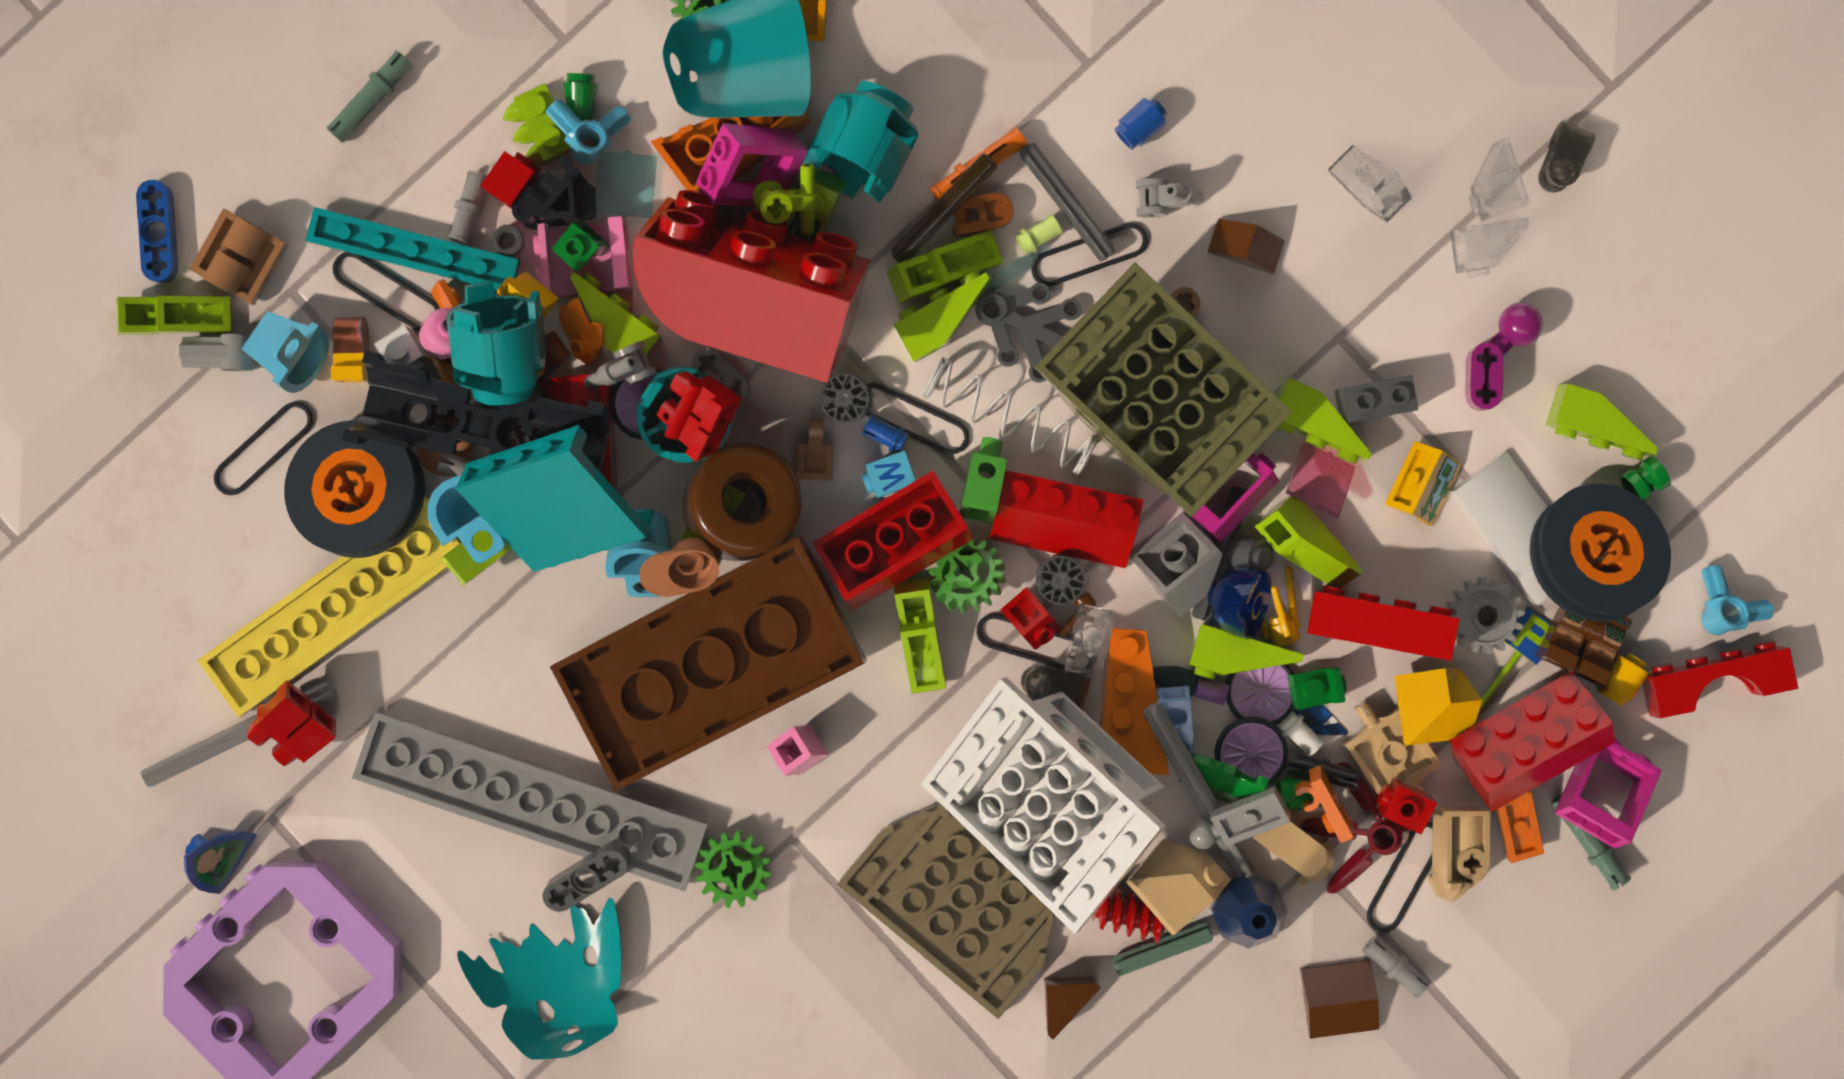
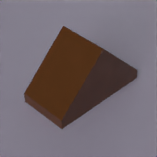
(1246, 245)
(1065, 999)

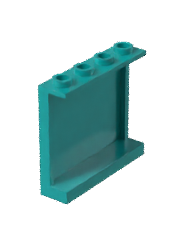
(551, 501)

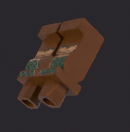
(1583, 645)

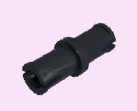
(1335, 773)

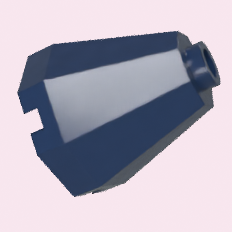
(1249, 911)

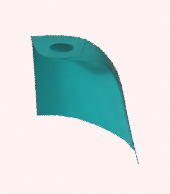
(745, 57)

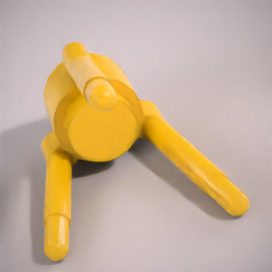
(1284, 625)

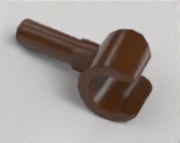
(1085, 599)

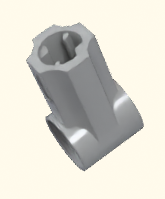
(216, 352)

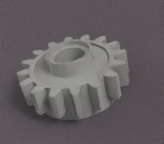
(1502, 615)

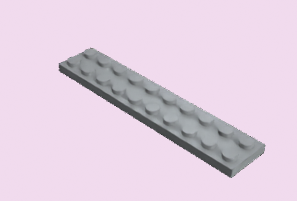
(527, 799)

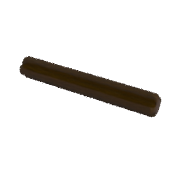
(944, 208)

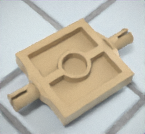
(1382, 753)

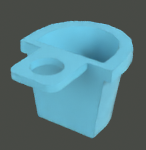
(288, 350)
(457, 520)
(628, 558)

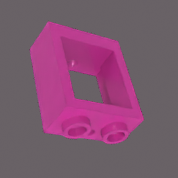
(783, 160)
(1222, 527)
(1593, 819)

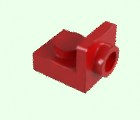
(1031, 619)

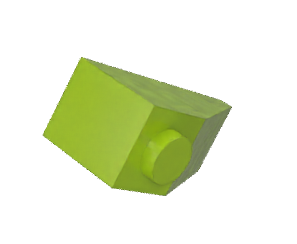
(1226, 654)

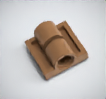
(238, 257)

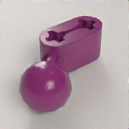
(1518, 326)

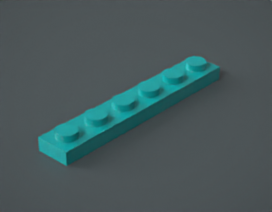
(409, 249)

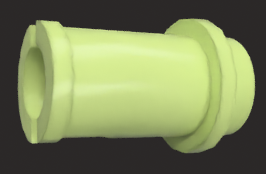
(1038, 234)

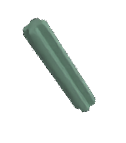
(1166, 948)

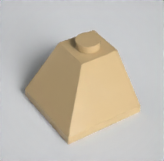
(1177, 883)

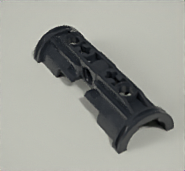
(399, 388)

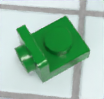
(579, 245)
(1317, 687)

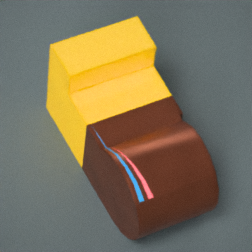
(350, 342)

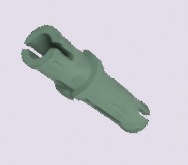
(369, 96)
(1599, 854)

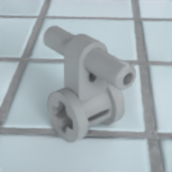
(1158, 196)
(629, 365)

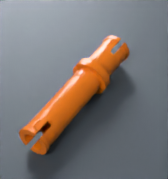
(998, 151)

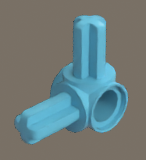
(598, 132)
(1720, 601)

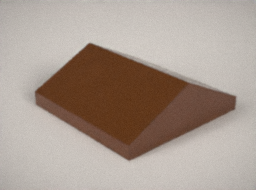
(1340, 998)

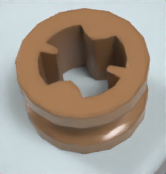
(1194, 301)

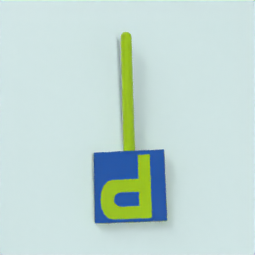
(1526, 644)

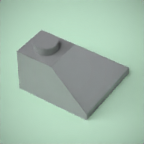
(1179, 563)

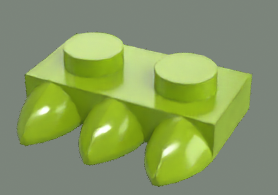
(538, 127)

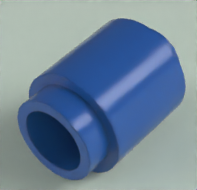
(1141, 123)

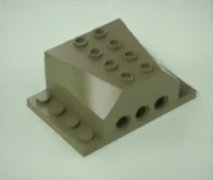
(1161, 390)

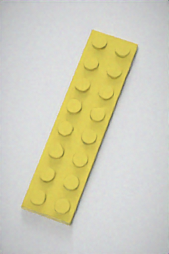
(321, 616)

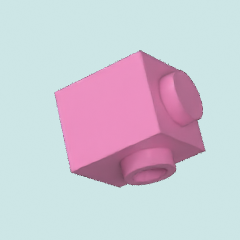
(797, 750)

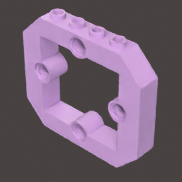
(325, 897)

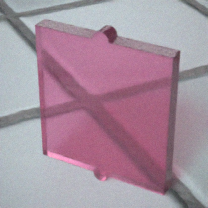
(1320, 480)

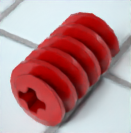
(1130, 914)

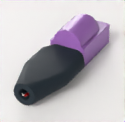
(1198, 686)

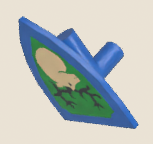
(214, 860)

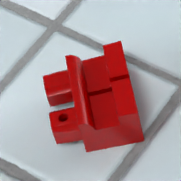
(701, 414)
(294, 723)

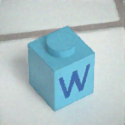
(888, 475)

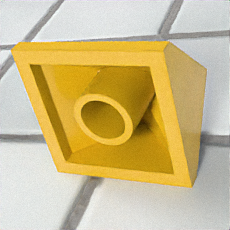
(1435, 705)

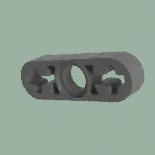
(593, 864)

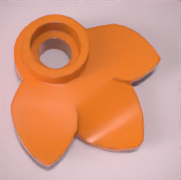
(585, 337)

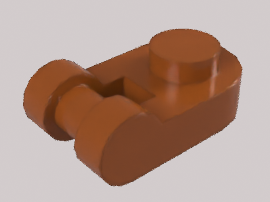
(993, 210)

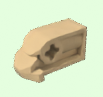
(1458, 837)
(1299, 851)

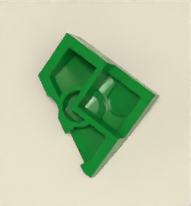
(1227, 781)

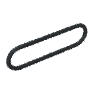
(1093, 268)
(389, 276)
(929, 410)
(252, 438)
(1011, 651)
(1385, 882)

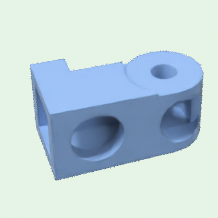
(1178, 708)

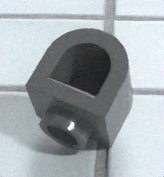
(1249, 552)

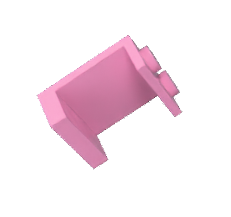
(610, 269)

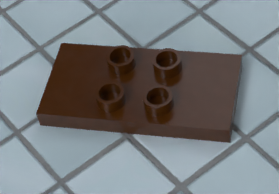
(708, 663)

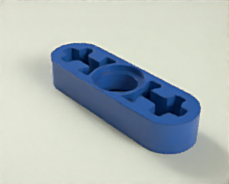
(166, 206)

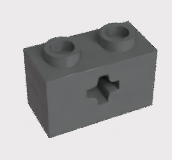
(1377, 399)

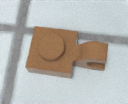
(815, 459)

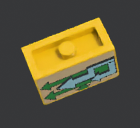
(1423, 483)

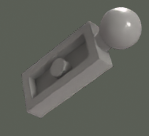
(1242, 819)

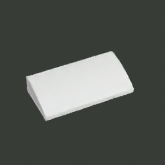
(1504, 513)

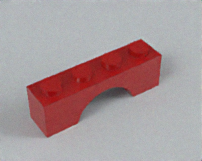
(1677, 689)

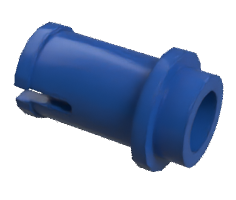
(885, 434)

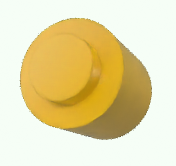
(1625, 679)

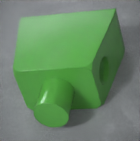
(983, 494)

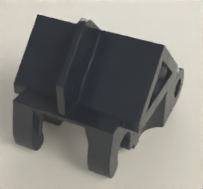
(557, 199)

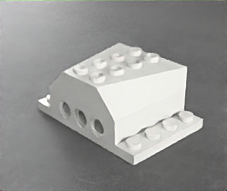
(1049, 798)

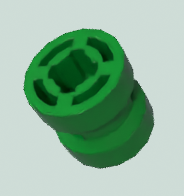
(1646, 479)

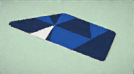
(1321, 721)

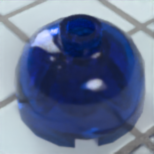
(1239, 601)

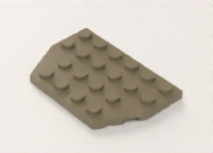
(954, 905)

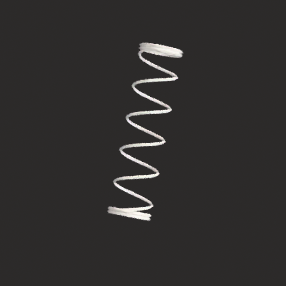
(1086, 448)

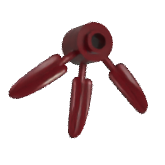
(1376, 836)

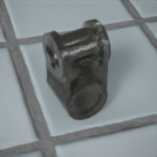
(1567, 152)
(1071, 684)

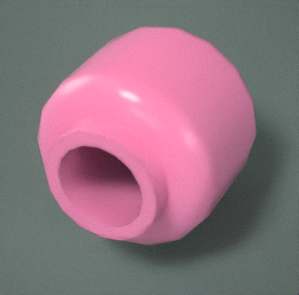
(435, 334)

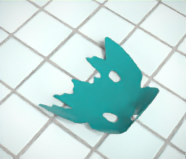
(560, 978)

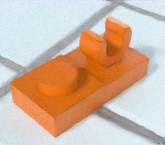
(1335, 815)
(1520, 829)

